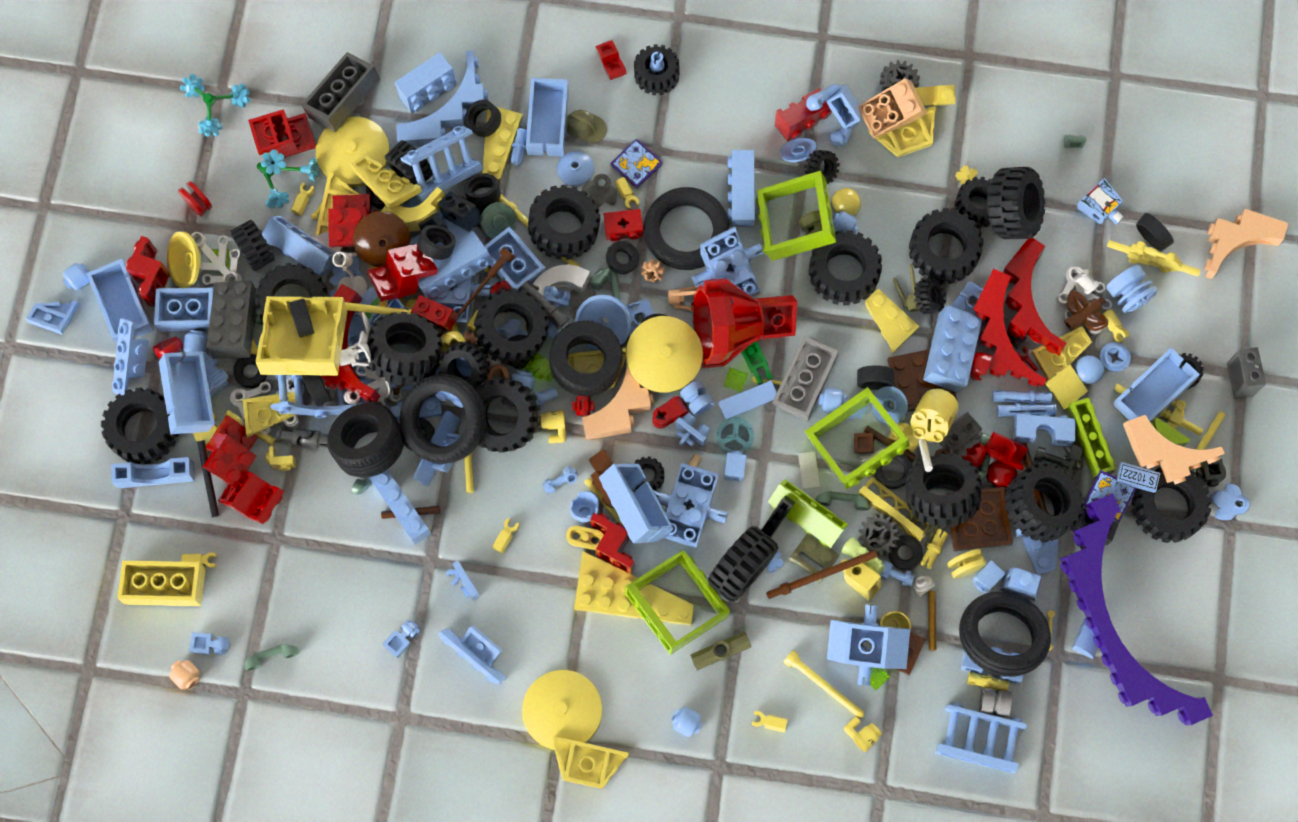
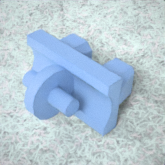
(685, 425)

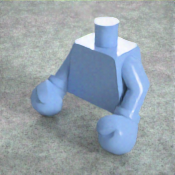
(843, 106)

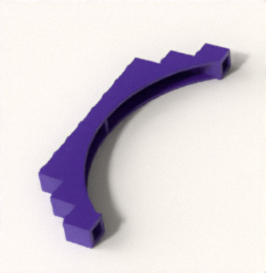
(1085, 578)

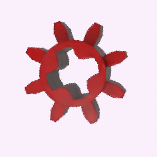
(583, 406)

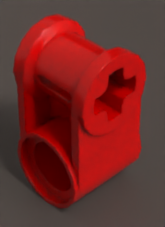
(670, 411)

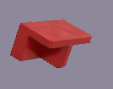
(1006, 450)

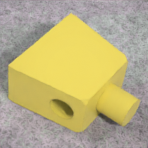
(863, 580)

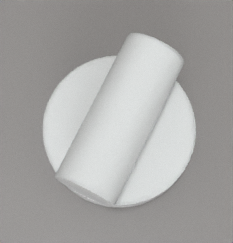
(923, 585)

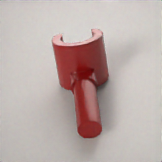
(1026, 358)

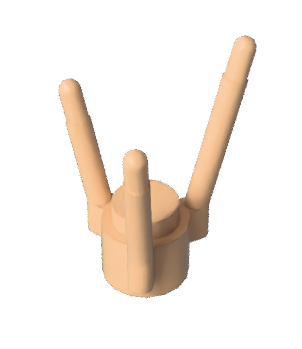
(676, 297)

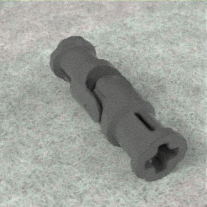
(302, 437)

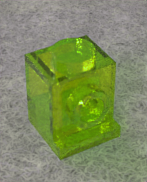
(540, 368)

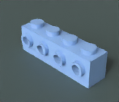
(742, 188)
(298, 245)

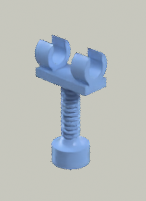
(562, 300)

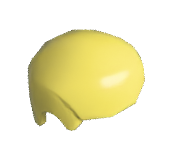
(846, 200)
(451, 338)
(895, 619)

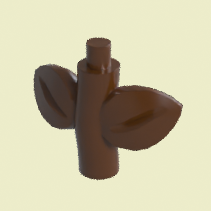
(1085, 312)

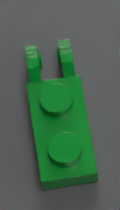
(756, 360)

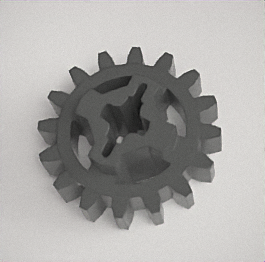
(898, 73)
(871, 532)

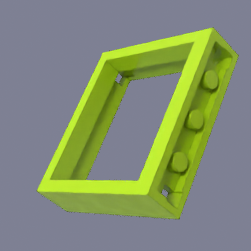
(806, 242)
(841, 414)
(651, 618)

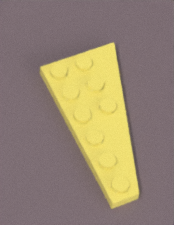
(603, 591)

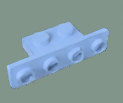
(130, 357)
(443, 436)
(476, 649)

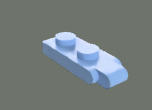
(429, 409)

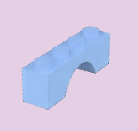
(136, 475)
(400, 506)

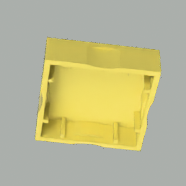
(286, 354)

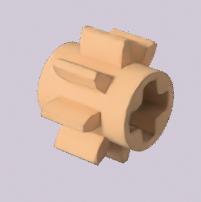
(652, 271)

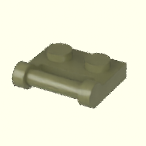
(816, 551)

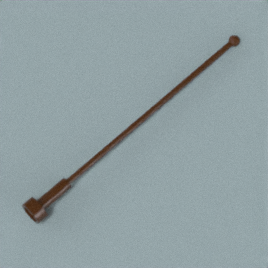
(505, 256)

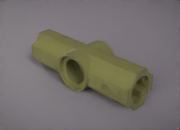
(732, 645)

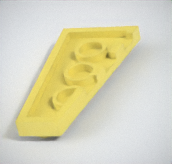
(499, 144)

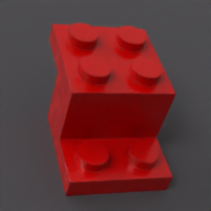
(282, 133)
(345, 216)
(147, 270)
(401, 272)
(230, 452)
(252, 498)
(612, 543)

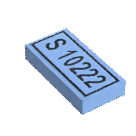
(1138, 477)

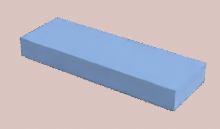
(747, 400)

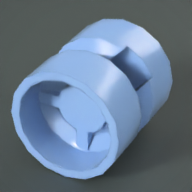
(697, 398)

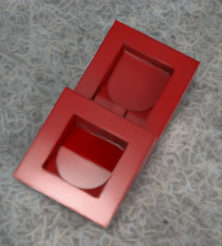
(610, 60)

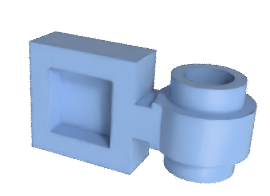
(397, 642)
(202, 643)

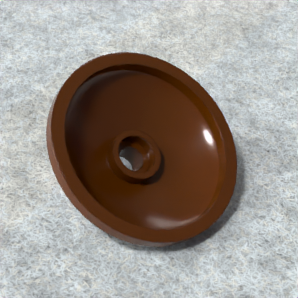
(374, 228)

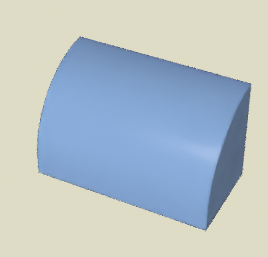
(1084, 641)

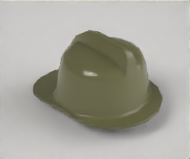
(586, 126)

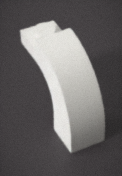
(563, 276)

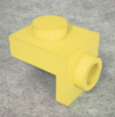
(907, 430)
(283, 463)

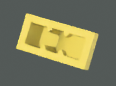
(937, 95)

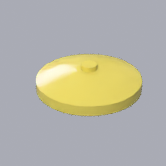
(349, 143)
(664, 354)
(563, 707)

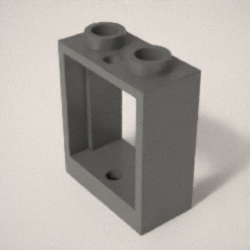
(1244, 376)

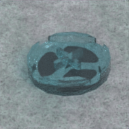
(735, 435)

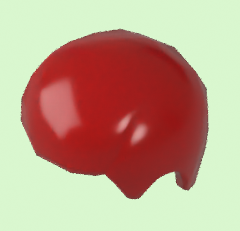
(171, 345)
(980, 365)
(976, 454)
(1000, 474)

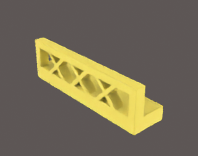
(882, 507)

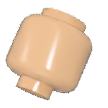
(184, 674)

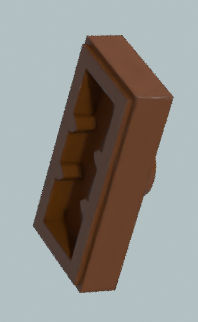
(915, 646)

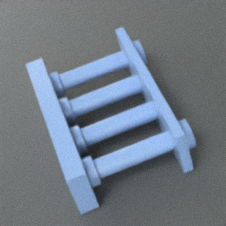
(454, 174)
(967, 753)

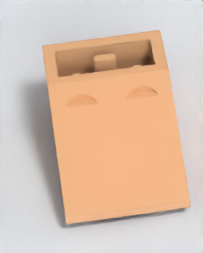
(892, 108)

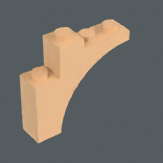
(1247, 230)
(615, 416)
(1174, 459)

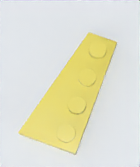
(384, 183)

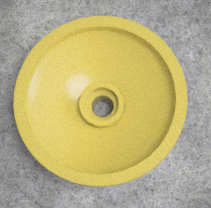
(183, 259)

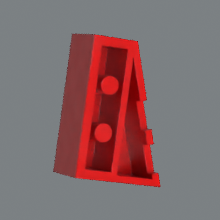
(799, 118)

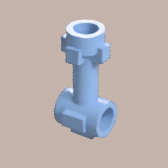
(569, 475)
(906, 578)

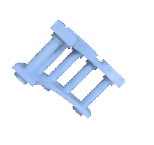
(299, 408)

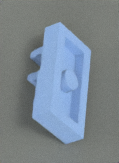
(468, 588)

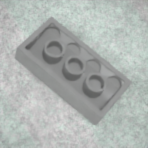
(805, 378)

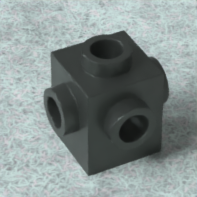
(1217, 472)

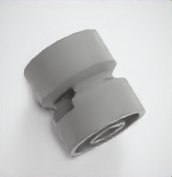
(995, 702)

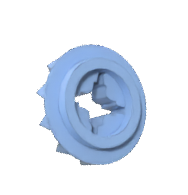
(1123, 356)

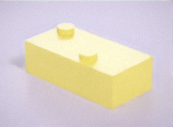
(161, 583)

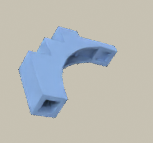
(451, 114)

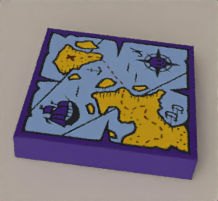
(636, 163)
(1105, 485)

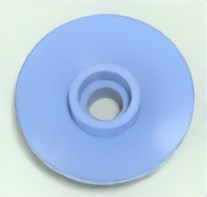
(797, 150)
(575, 176)
(885, 397)

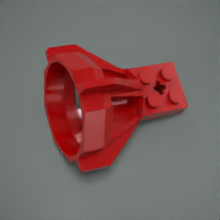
(729, 327)

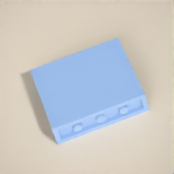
(466, 260)

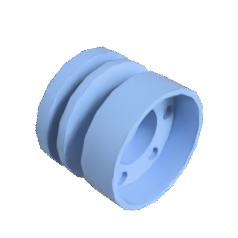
(1130, 287)

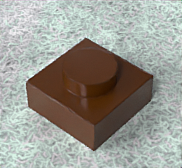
(863, 443)

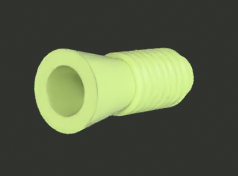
(853, 549)

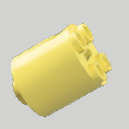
(934, 415)

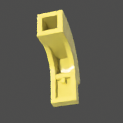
(415, 215)

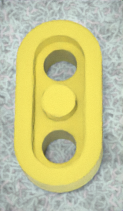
(586, 537)

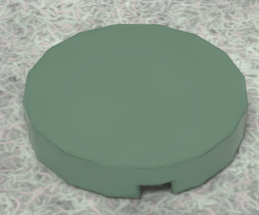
(496, 219)

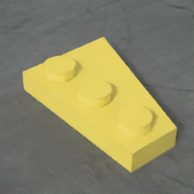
(892, 321)
(1049, 363)
(259, 414)

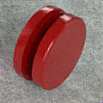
(197, 200)

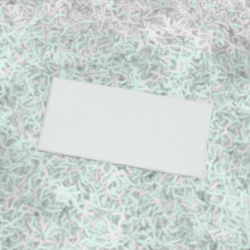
(808, 470)

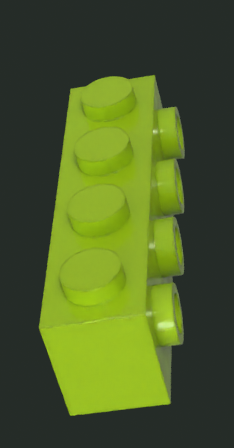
(1090, 437)
(809, 514)

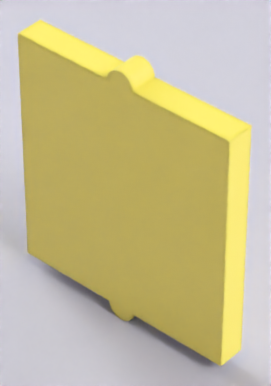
(1066, 386)

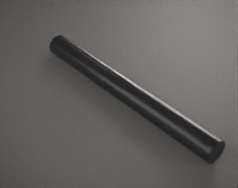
(208, 480)

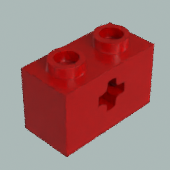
(630, 218)
(435, 313)

